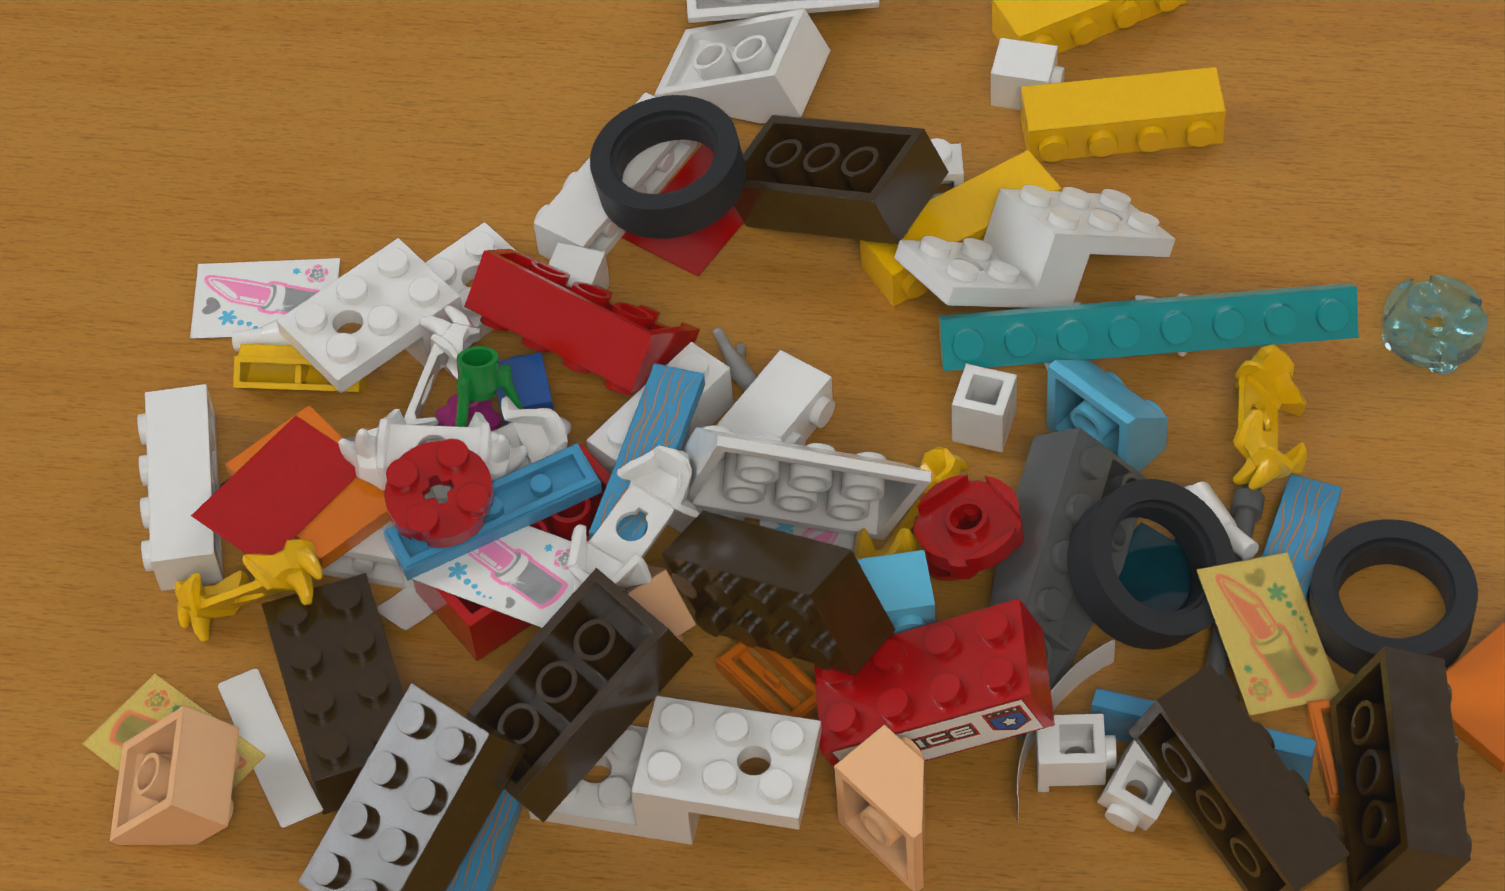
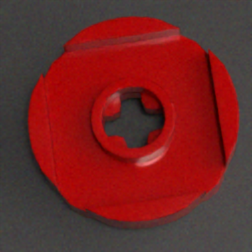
(435, 464)
(976, 548)

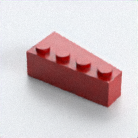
(573, 320)

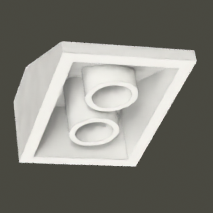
(750, 65)

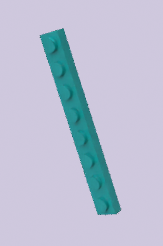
(1149, 326)

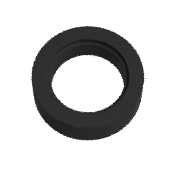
(678, 211)
(1395, 544)
(1097, 582)

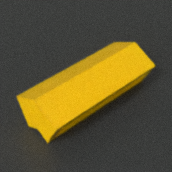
(281, 368)

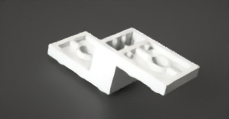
(1034, 248)
(388, 299)
(691, 768)

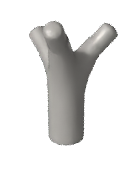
(735, 359)

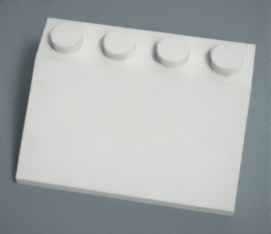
(800, 483)

